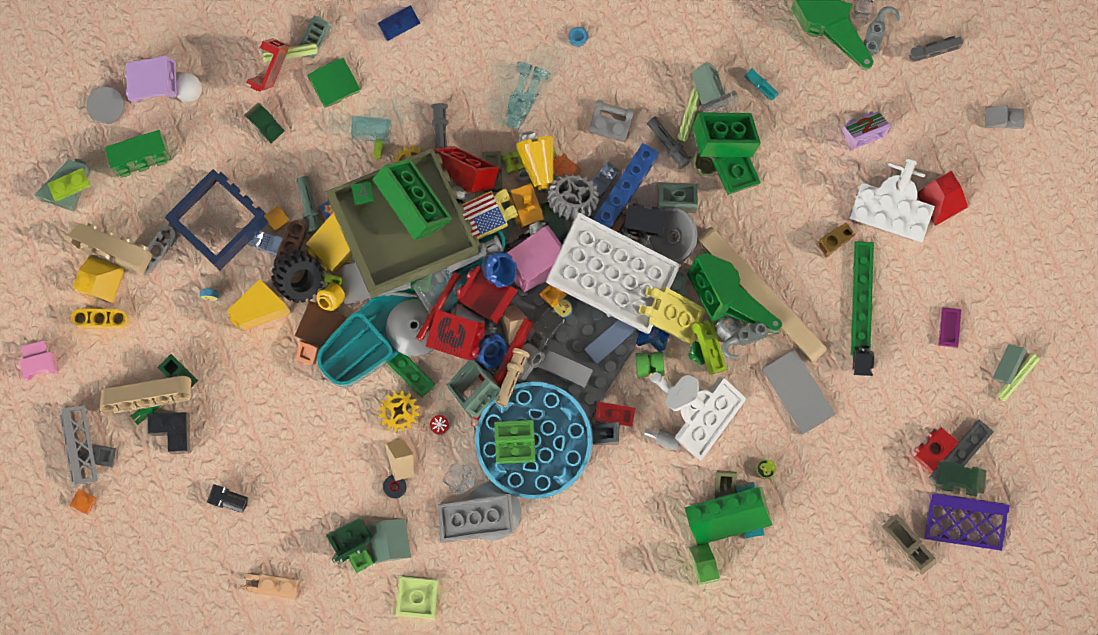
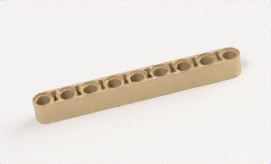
(792, 326)

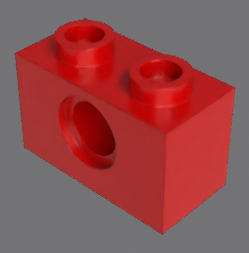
(945, 443)

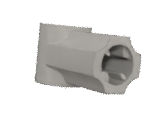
(535, 360)

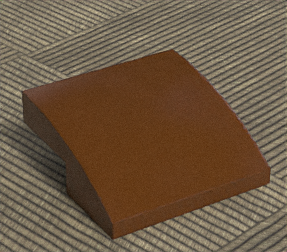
(318, 324)

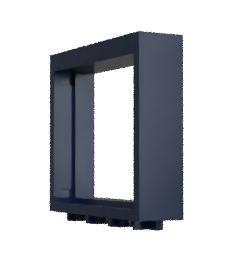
(239, 240)

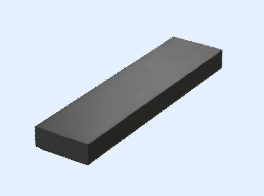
(967, 446)

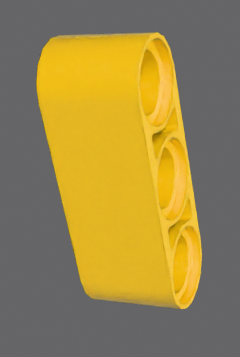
(91, 315)

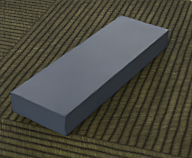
(609, 340)

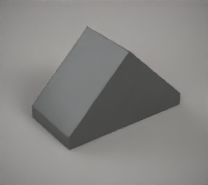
(606, 434)

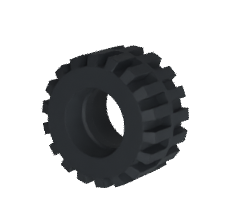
(307, 285)

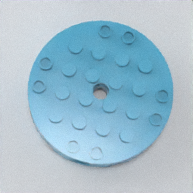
(562, 447)

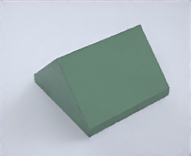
(707, 83)
(678, 196)
(389, 541)

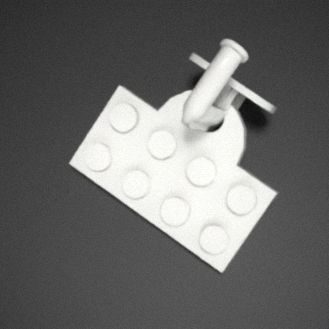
(892, 207)
(709, 410)

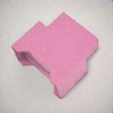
(36, 360)

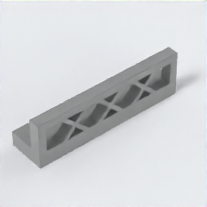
(70, 445)

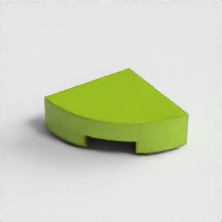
(331, 278)

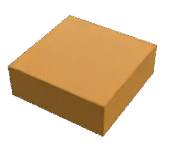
(277, 219)
(552, 295)

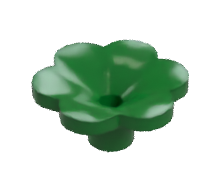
(696, 353)

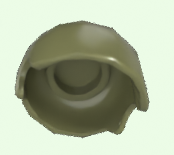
(703, 165)

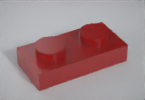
(615, 413)

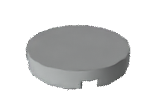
(105, 105)

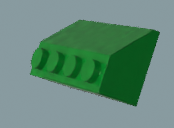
(411, 198)
(728, 516)

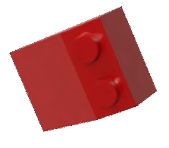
(468, 170)

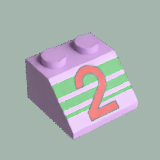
(865, 130)

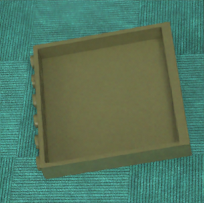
(382, 244)

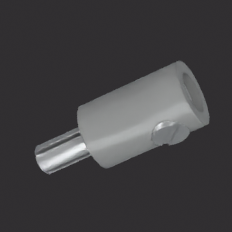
(663, 438)

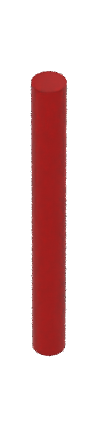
(438, 305)

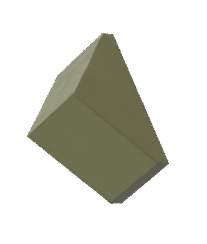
(725, 483)

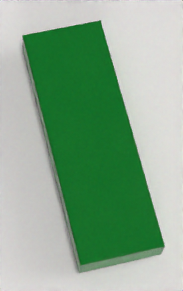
(411, 374)

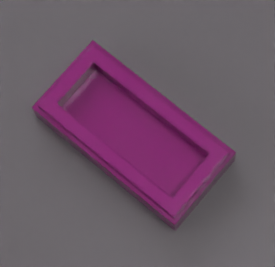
(949, 327)

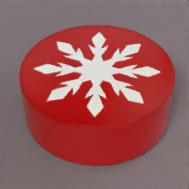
(439, 424)

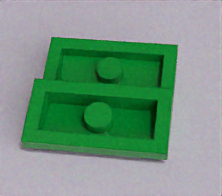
(333, 82)

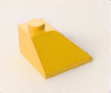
(98, 279)

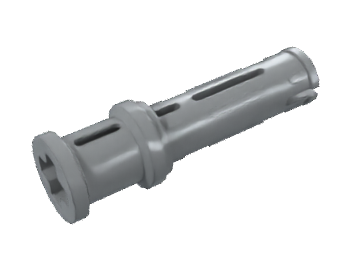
(483, 250)

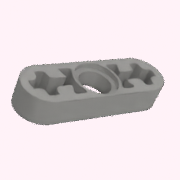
(169, 242)

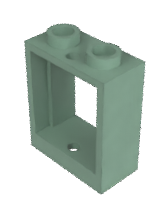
(482, 395)

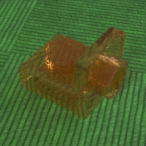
(563, 165)

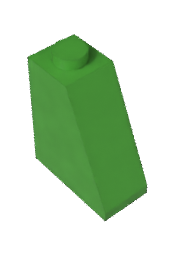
(704, 564)

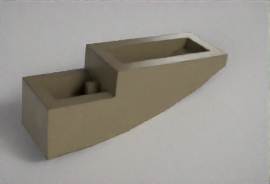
(909, 544)

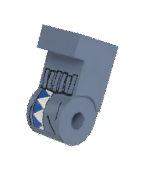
(605, 178)
(266, 242)

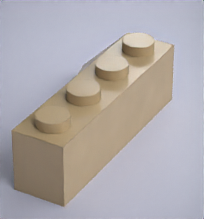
(110, 248)

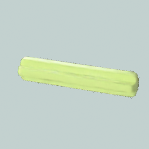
(295, 51)
(689, 116)
(1022, 372)

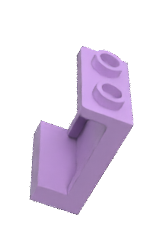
(151, 78)

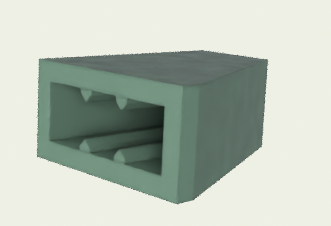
(70, 203)

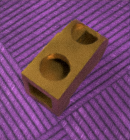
(835, 239)

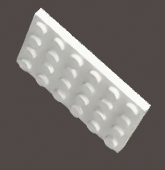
(610, 271)

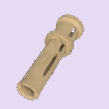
(514, 369)

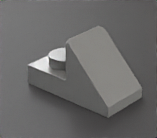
(1004, 117)

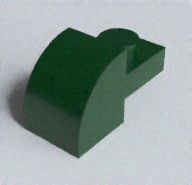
(264, 122)
(172, 368)

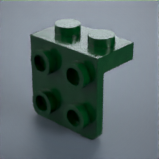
(349, 539)

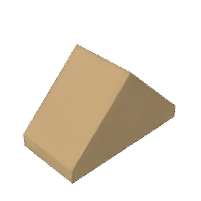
(511, 322)
(400, 459)

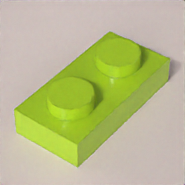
(69, 184)

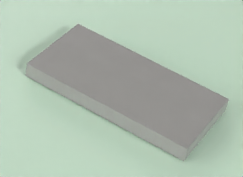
(354, 285)
(798, 391)
(476, 518)

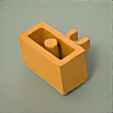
(526, 205)

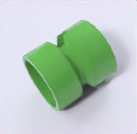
(649, 364)

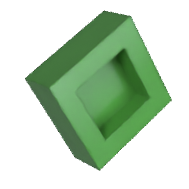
(360, 561)

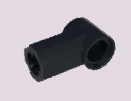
(223, 497)

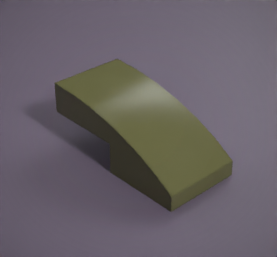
(494, 158)

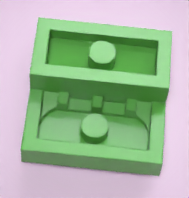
(515, 442)

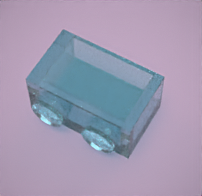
(371, 129)

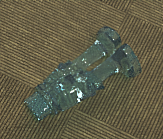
(520, 101)

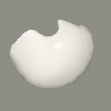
(188, 87)

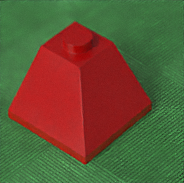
(946, 196)

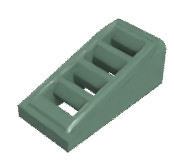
(323, 33)

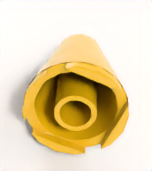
(538, 160)

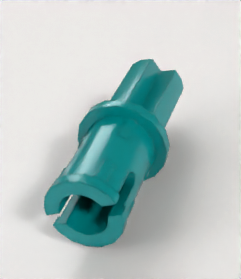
(761, 84)

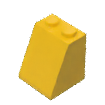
(329, 246)
(257, 307)

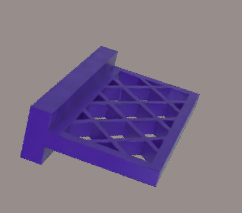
(972, 505)

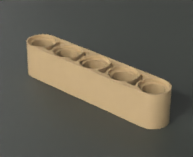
(145, 394)

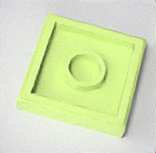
(417, 597)

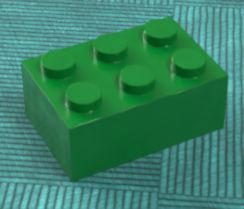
(726, 134)
(138, 153)

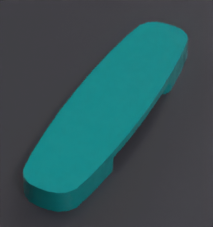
(362, 342)

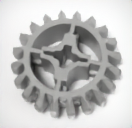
(575, 191)

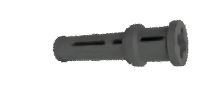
(440, 122)
(674, 149)

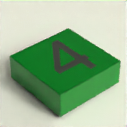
(362, 193)

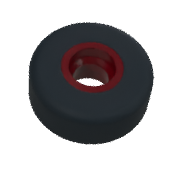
(387, 487)

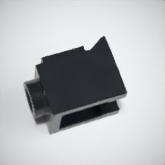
(863, 360)

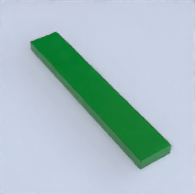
(862, 294)

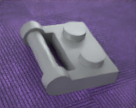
(608, 126)

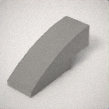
(565, 369)

